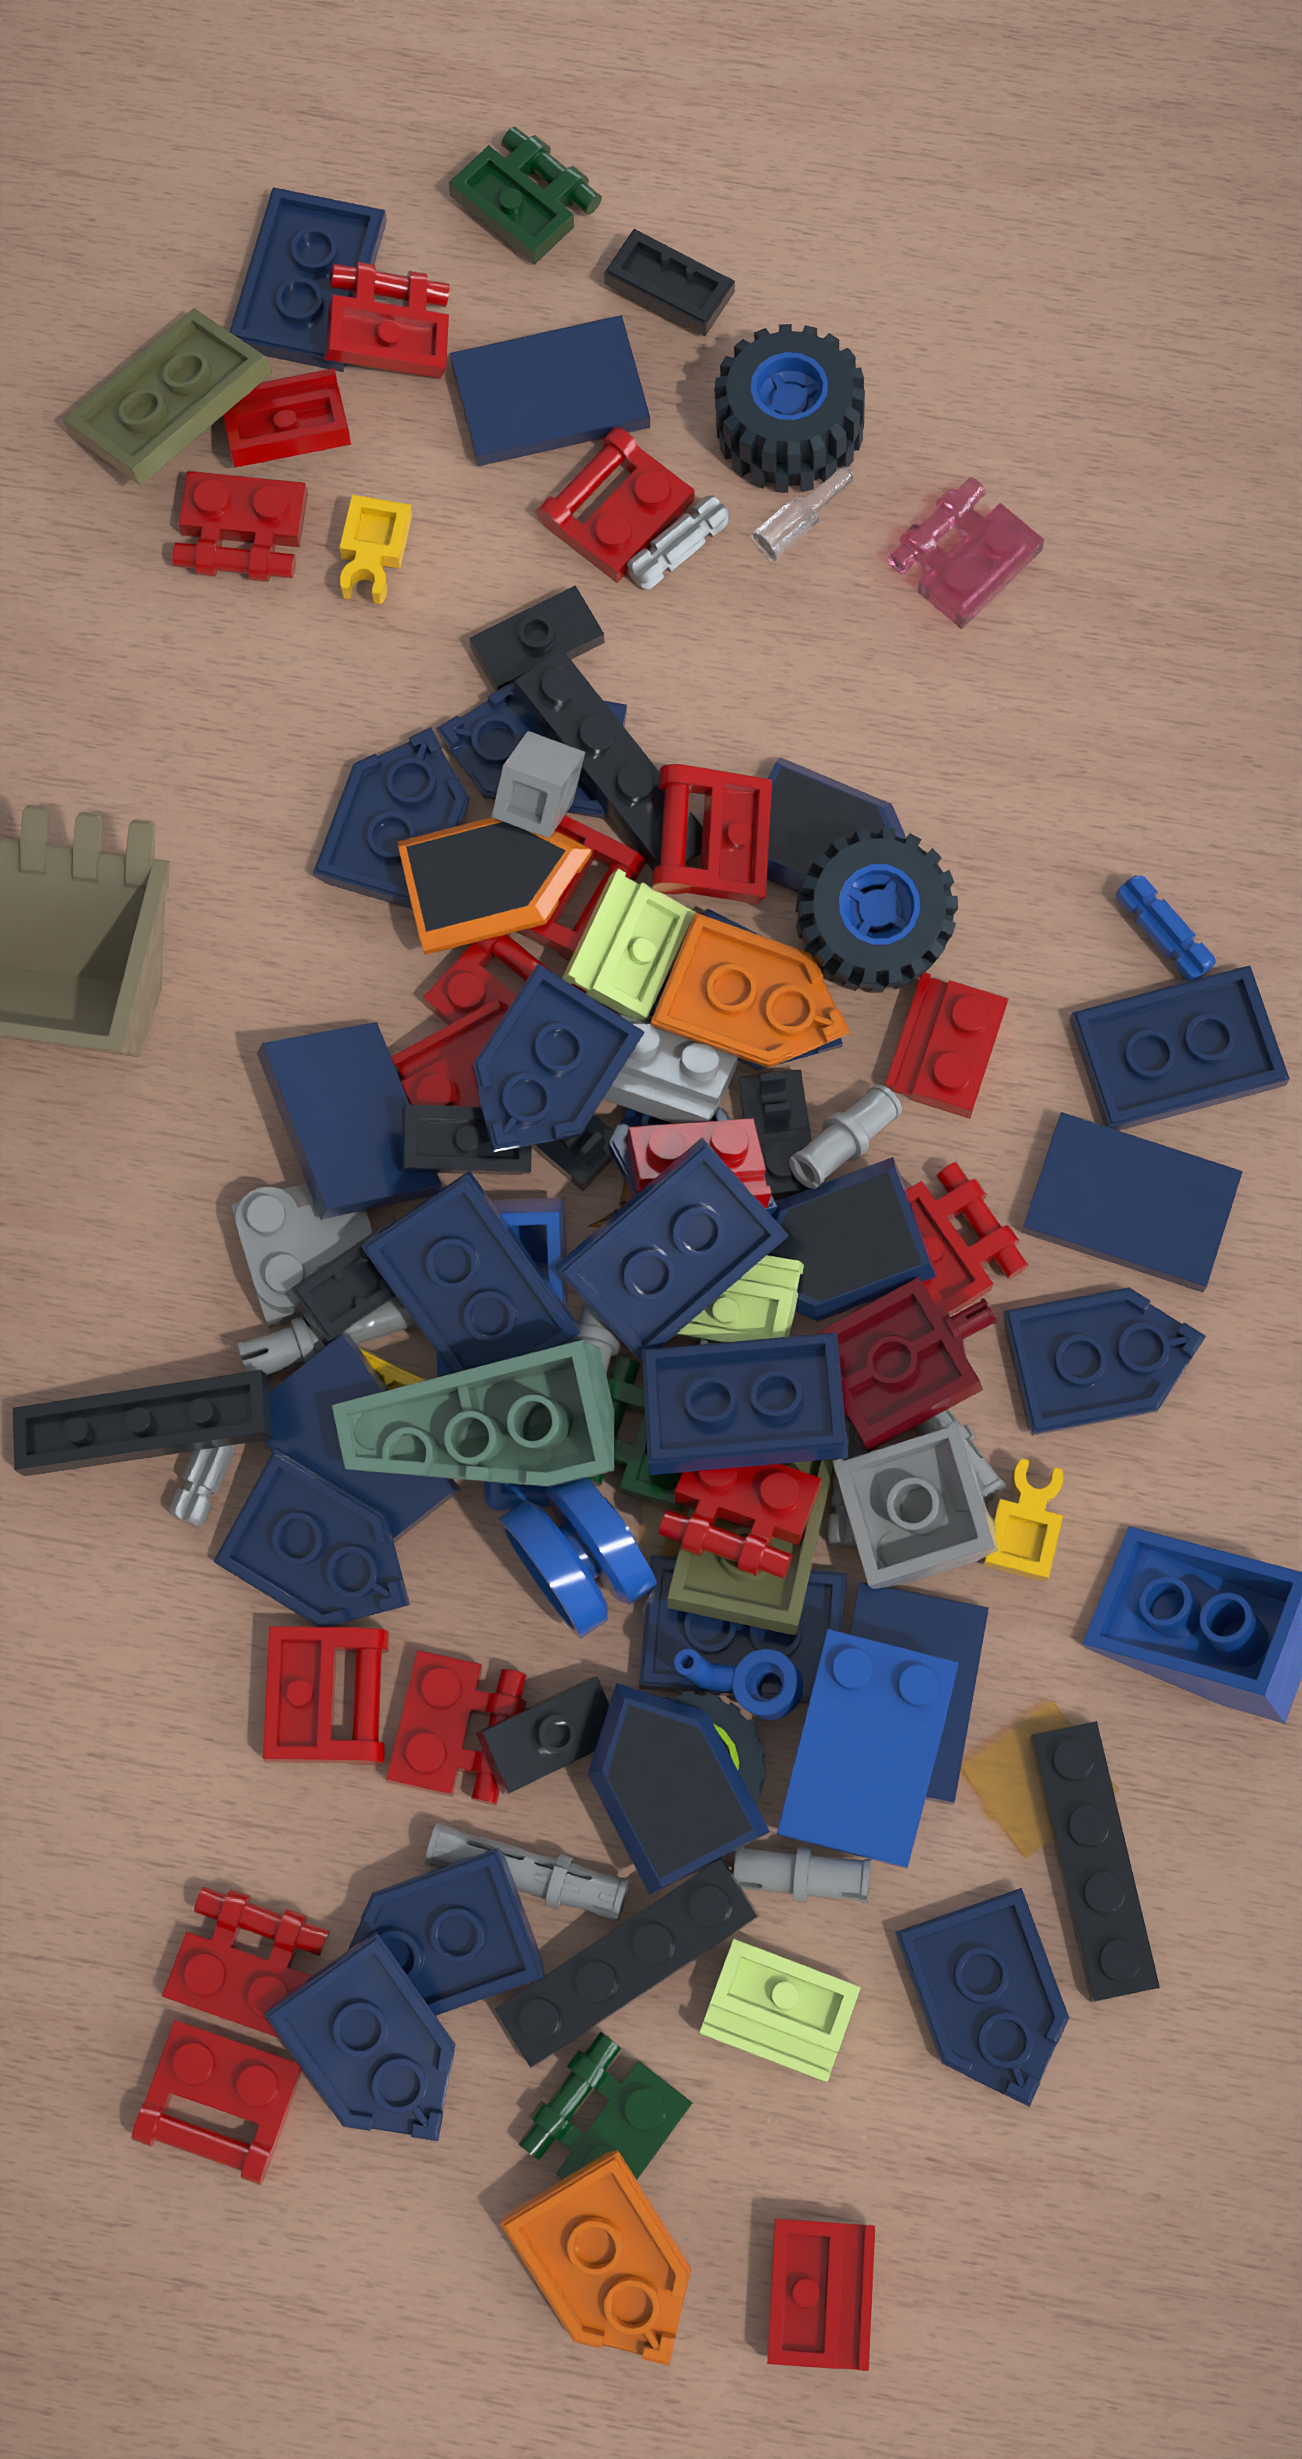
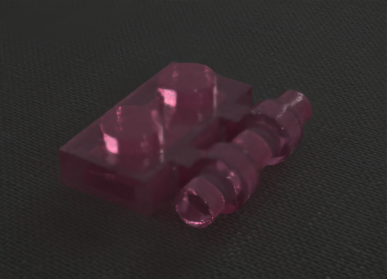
(979, 565)

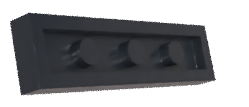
(613, 762)
(142, 1423)
(1094, 1862)
(627, 1962)

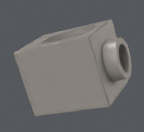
(538, 784)

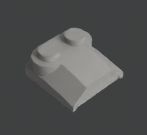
(289, 1243)
(916, 1508)

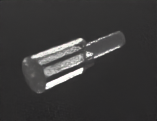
(797, 517)

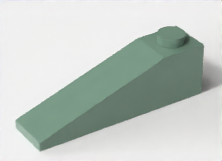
(505, 1422)

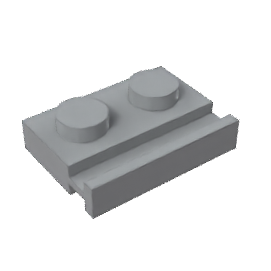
(672, 1077)

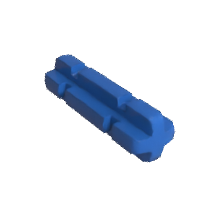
(1165, 928)

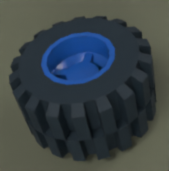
(789, 407)
(876, 910)

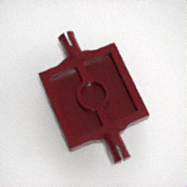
(905, 1361)

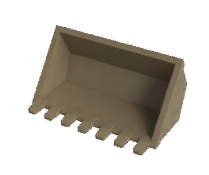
(80, 936)

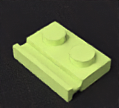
(628, 946)
(753, 1307)
(780, 2010)

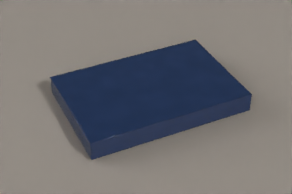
(288, 277)
(549, 390)
(1179, 1049)
(344, 1118)
(1132, 1202)
(672, 1250)
(469, 1280)
(744, 1403)
(307, 1432)
(937, 1629)
(728, 1642)

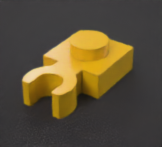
(372, 539)
(1025, 1530)

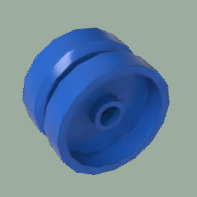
(585, 1547)

